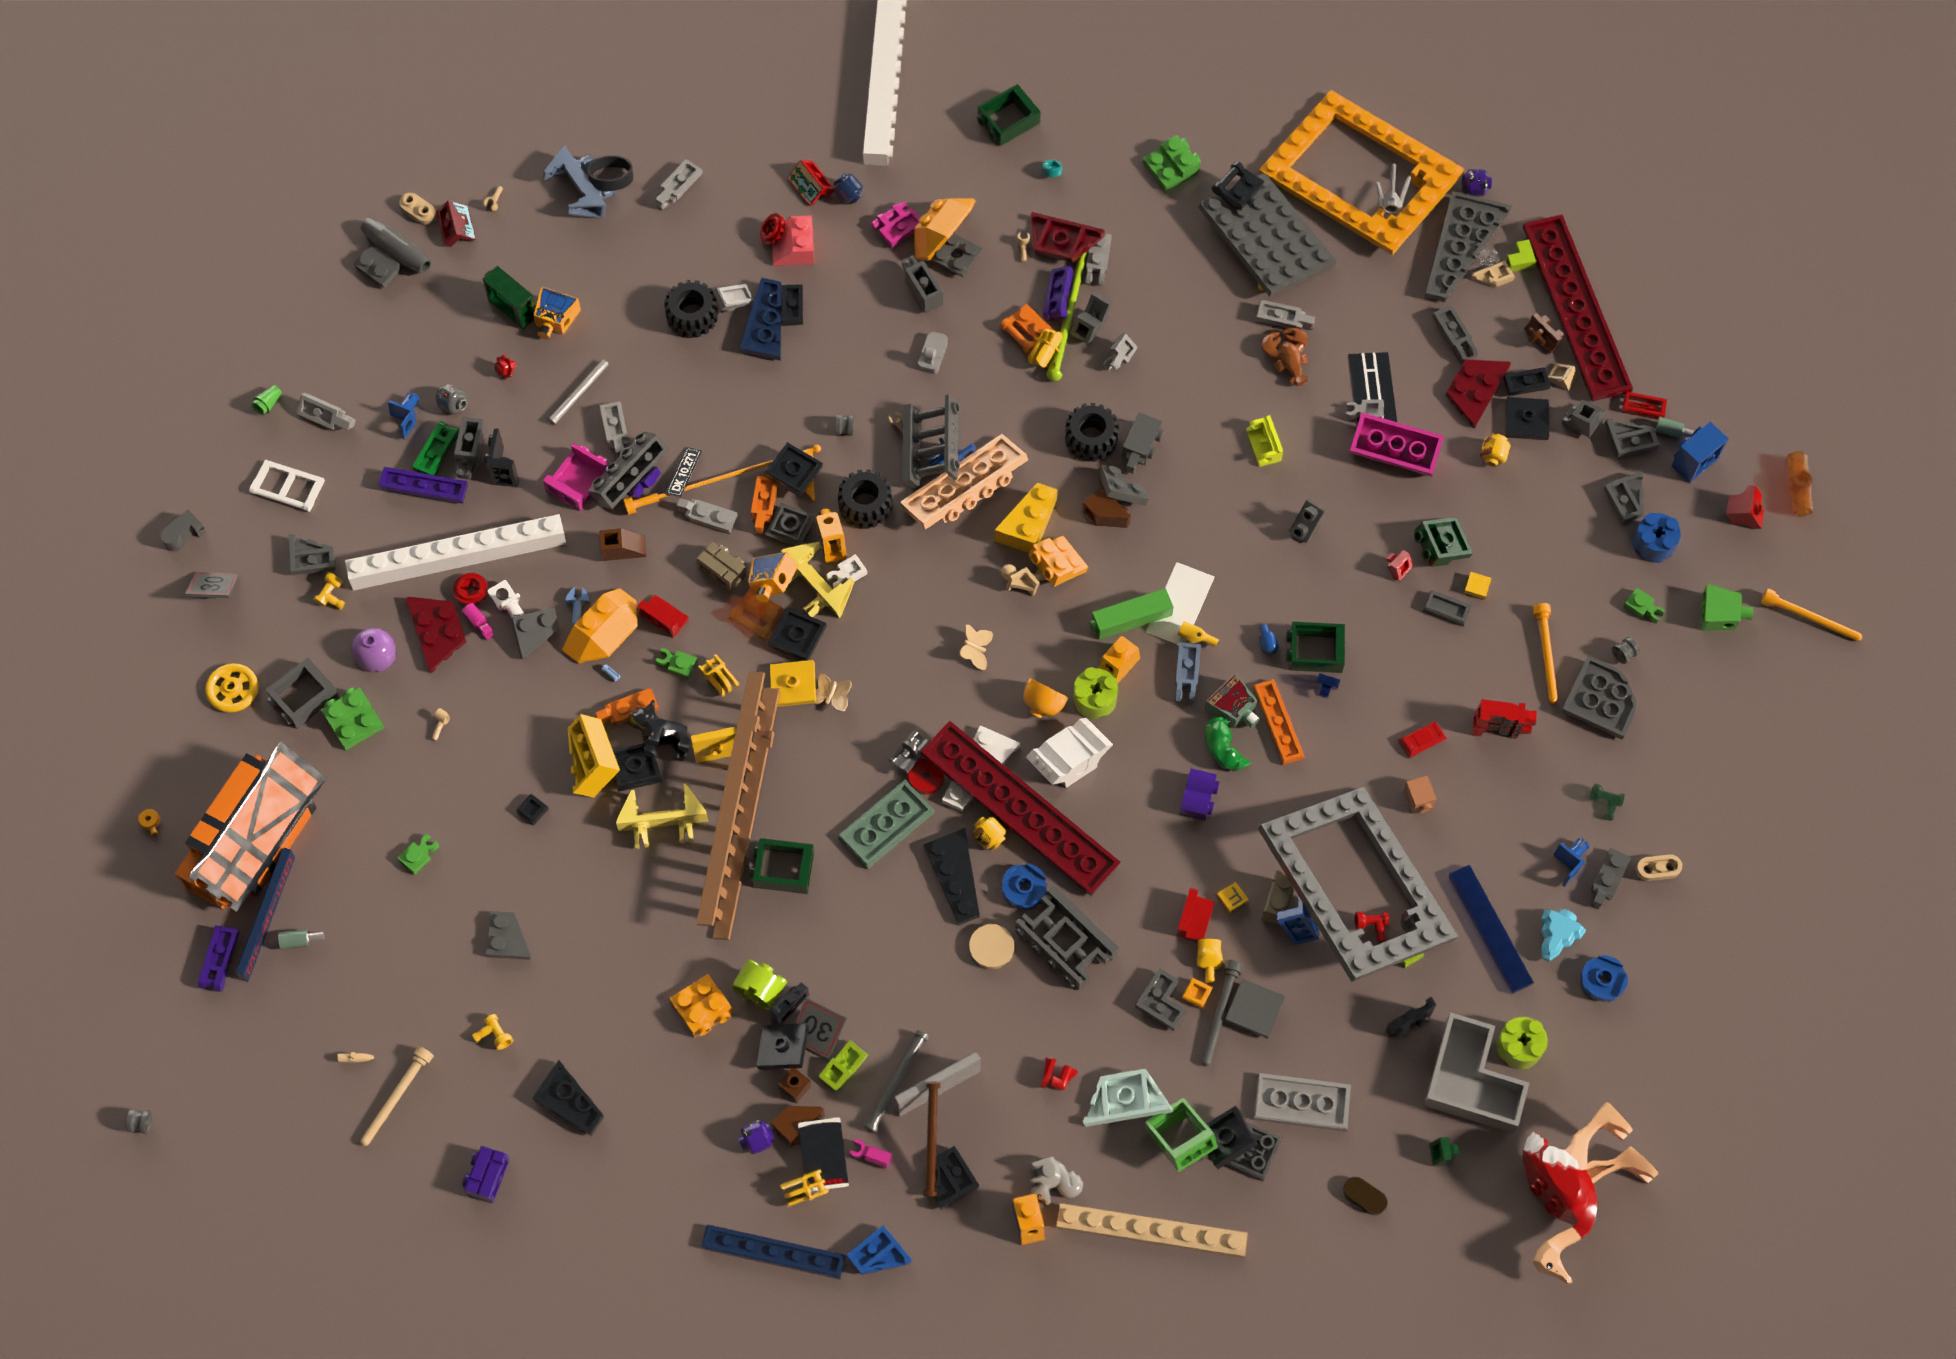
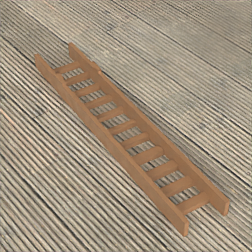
(722, 848)

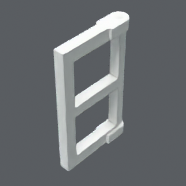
(307, 506)

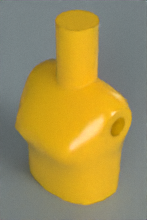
(1190, 631)
(1209, 957)

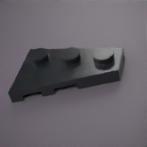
(567, 1100)

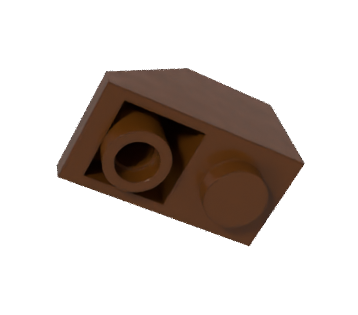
(1105, 510)
(621, 544)
(787, 1121)

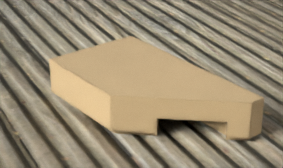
(1494, 275)

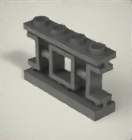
(1078, 925)

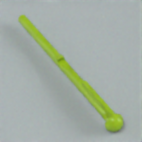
(1053, 372)

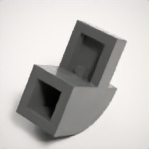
(1093, 319)

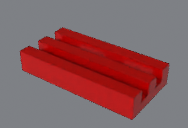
(1644, 409)

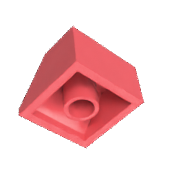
(796, 242)

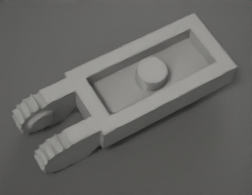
(1098, 259)

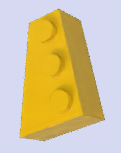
(1028, 519)

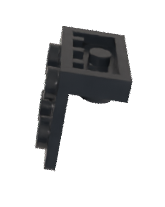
(499, 468)

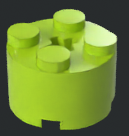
(1095, 681)
(759, 984)
(1530, 1033)

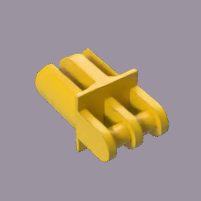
(1045, 347)
(716, 674)
(805, 1187)

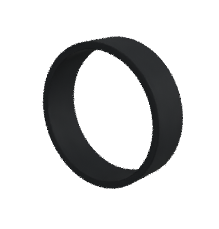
(610, 161)

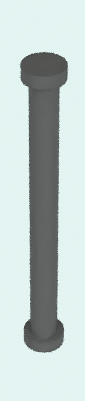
(896, 1081)

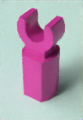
(477, 620)
(872, 1154)

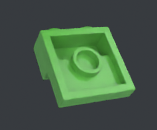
(1172, 162)
(352, 717)

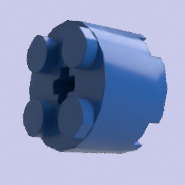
(1656, 537)

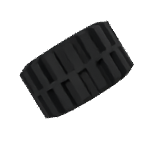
(691, 294)
(1094, 417)
(865, 484)

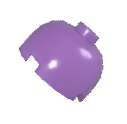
(373, 650)

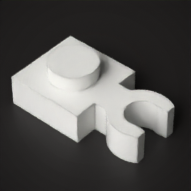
(851, 568)

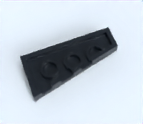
(954, 872)

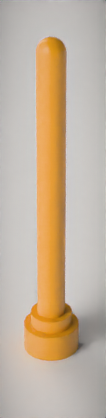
(1770, 598)
(1542, 612)

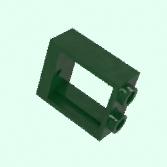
(1024, 104)
(509, 297)
(1312, 629)
(781, 884)

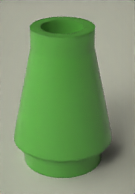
(265, 401)

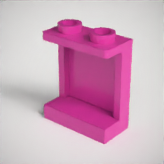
(576, 476)

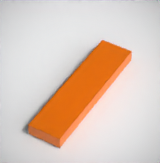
(1278, 722)

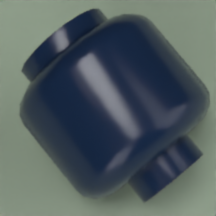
(848, 188)

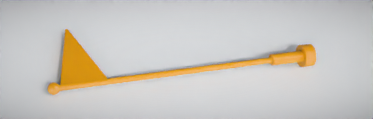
(631, 505)

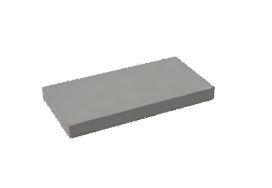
(947, 1077)
(1302, 1102)

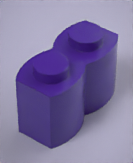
(1198, 794)

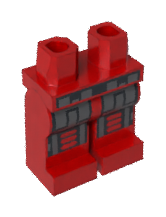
(1503, 718)

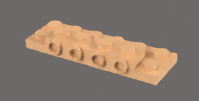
(977, 478)

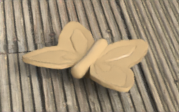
(973, 649)
(833, 692)

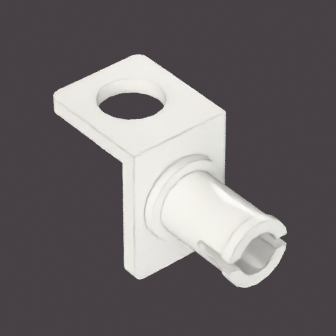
(509, 604)

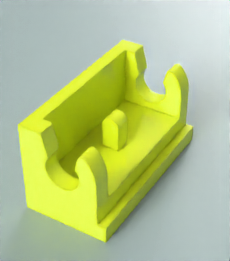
(1264, 441)

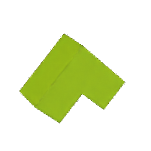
(1523, 258)

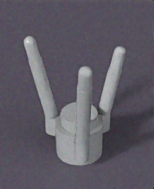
(1391, 202)

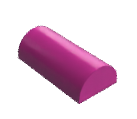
(1396, 444)

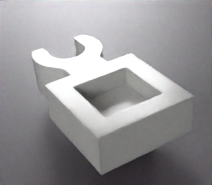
(1371, 407)

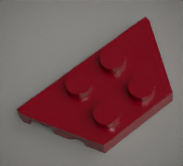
(1062, 238)
(1476, 386)
(436, 628)

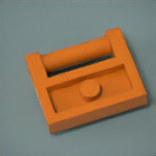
(1029, 323)

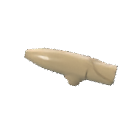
(354, 1057)

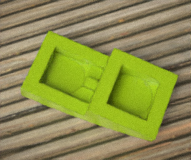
(843, 1066)

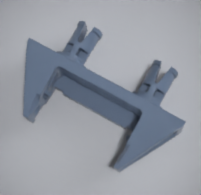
(592, 203)

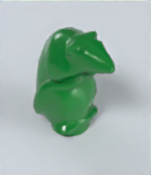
(1218, 741)

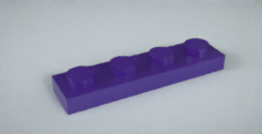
(423, 485)

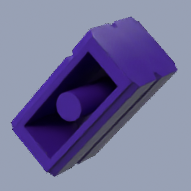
(486, 1174)

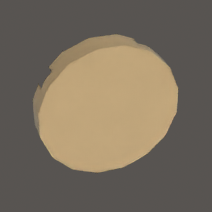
(991, 946)

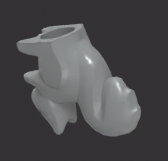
(1054, 1174)

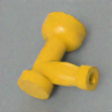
(332, 581)
(502, 1039)

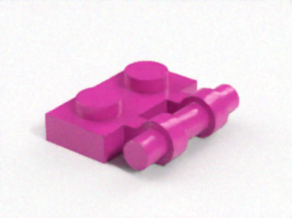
(899, 228)

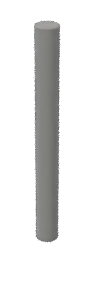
(578, 392)

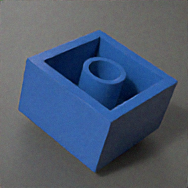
(1699, 451)

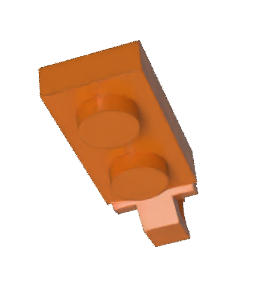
(763, 503)
(619, 710)

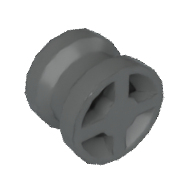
(845, 424)
(1625, 650)
(139, 1121)

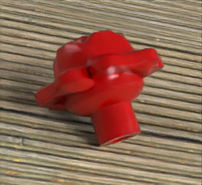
(504, 366)

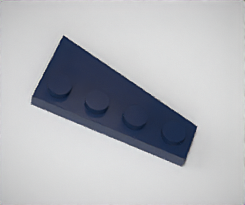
(763, 328)

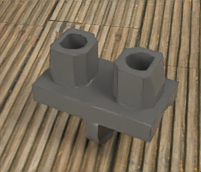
(1307, 521)
(909, 752)

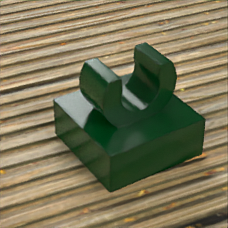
(1442, 1151)

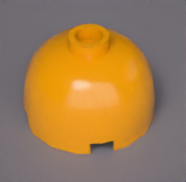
(1043, 699)

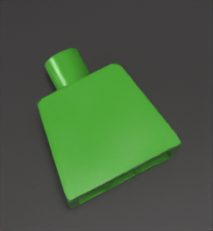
(1722, 609)

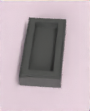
(1447, 608)

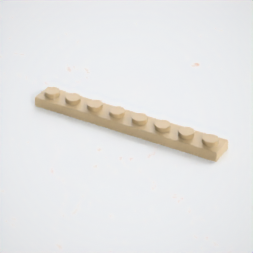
(1152, 1230)

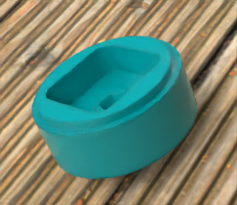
(1052, 168)

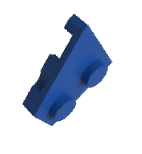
(878, 1253)

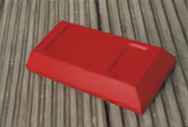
(1422, 739)

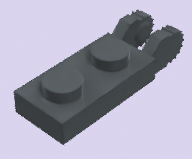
(1455, 332)

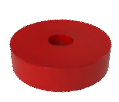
(922, 785)

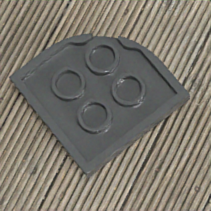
(1601, 698)

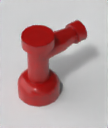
(1380, 920)

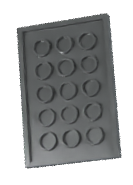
(1269, 238)

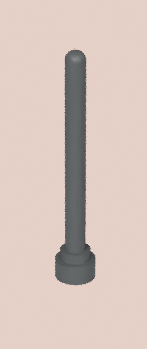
(1232, 970)

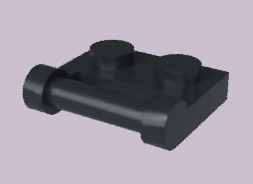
(1243, 190)

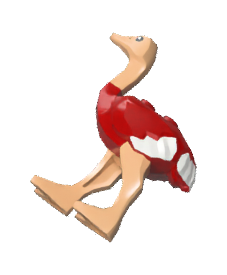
(1568, 1182)

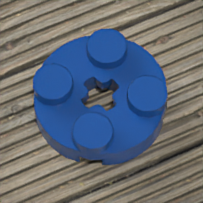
(1027, 898)
(1615, 973)

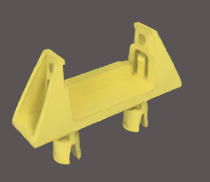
(826, 596)
(630, 820)

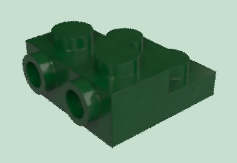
(1442, 541)

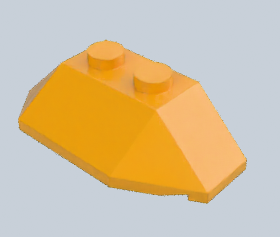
(939, 224)
(602, 627)

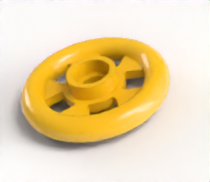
(224, 672)

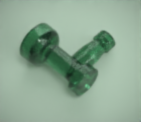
(1613, 799)

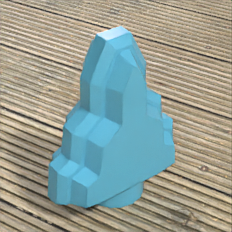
(1559, 932)

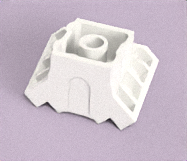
(1070, 753)

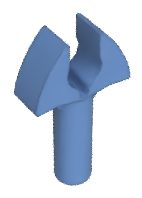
(577, 605)

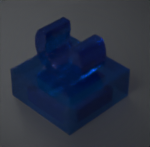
(1327, 683)

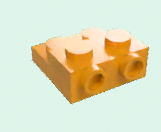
(1057, 560)
(702, 1006)

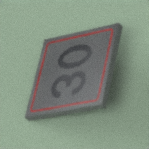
(212, 585)
(823, 1025)

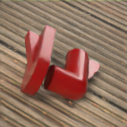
(1059, 1083)

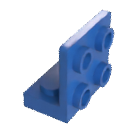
(1298, 924)

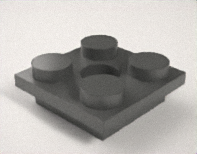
(959, 245)
(790, 536)

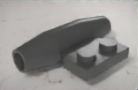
(390, 250)

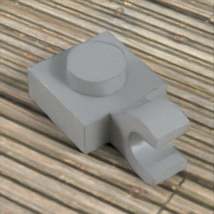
(1122, 352)

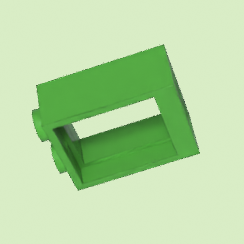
(1190, 1150)

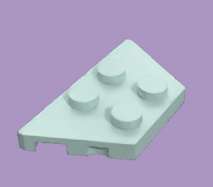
(1125, 1098)

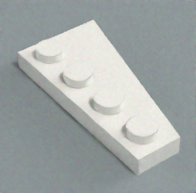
(998, 746)

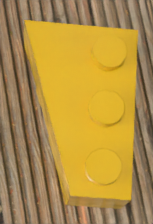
(591, 754)

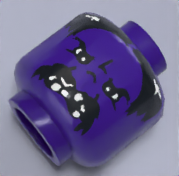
(1476, 182)
(756, 1137)

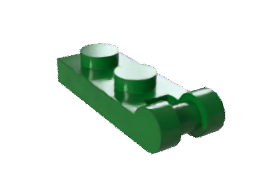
(435, 449)

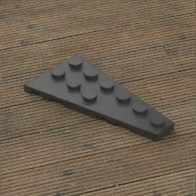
(1465, 233)

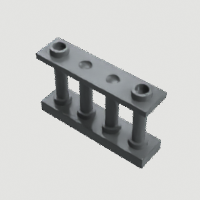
(913, 436)

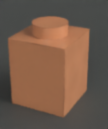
(1420, 795)

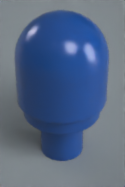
(1268, 640)

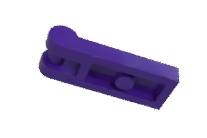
(1058, 293)
(218, 958)

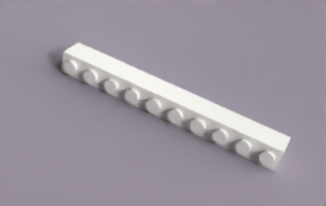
(884, 82)
(455, 552)

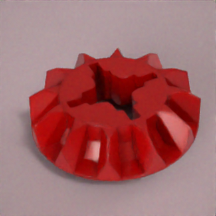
(767, 234)
(464, 582)

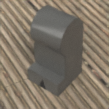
(181, 530)

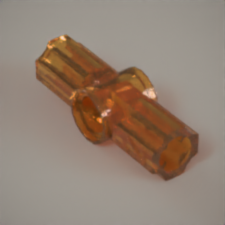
(1800, 494)

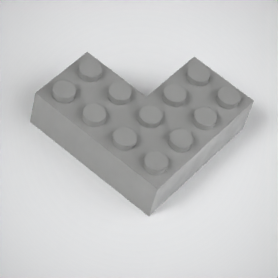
(1462, 1084)

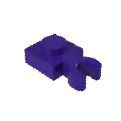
(645, 482)

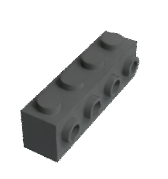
(627, 469)

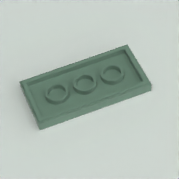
(886, 824)

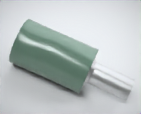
(1672, 428)
(298, 938)

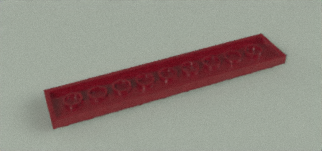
(1577, 308)
(1020, 808)

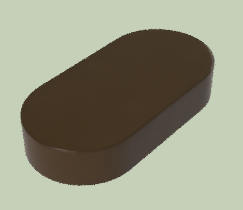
(1365, 1195)

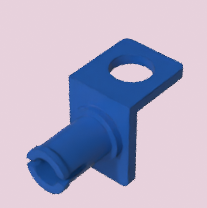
(405, 412)
(939, 458)
(1572, 857)

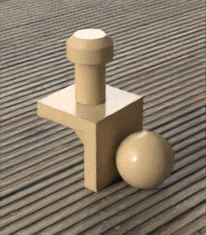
(1022, 579)

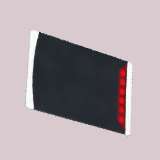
(824, 1150)

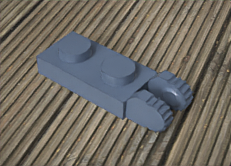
(1187, 669)

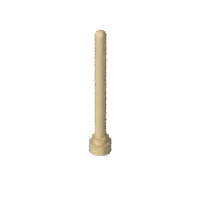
(420, 1059)

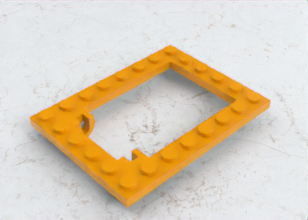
(1387, 233)

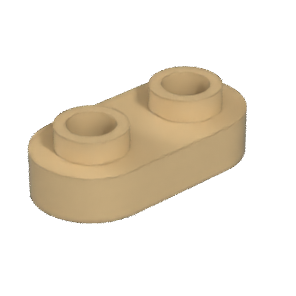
(416, 207)
(1657, 866)

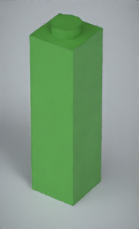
(1131, 614)

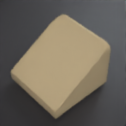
(1563, 375)

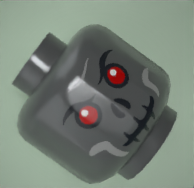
(451, 399)

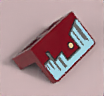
(455, 223)

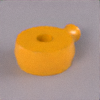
(152, 824)

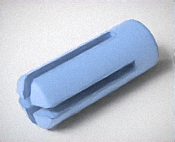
(610, 672)

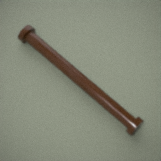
(931, 1138)

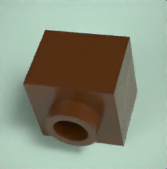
(794, 1092)

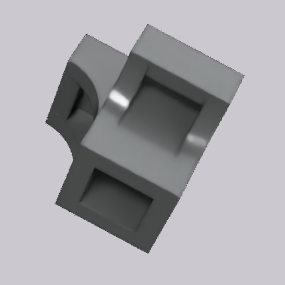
(1584, 418)

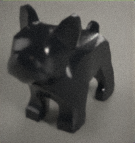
(659, 732)

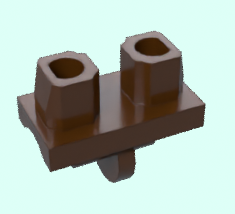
(1542, 333)

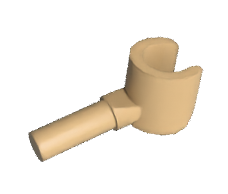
(493, 199)
(1023, 243)
(898, 423)
(443, 718)

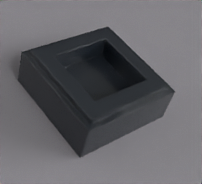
(532, 809)

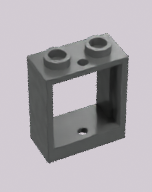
(311, 707)

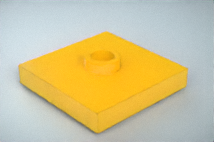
(795, 682)
(713, 744)

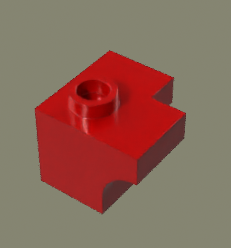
(1746, 508)

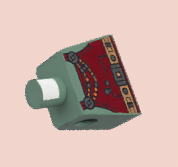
(1233, 703)

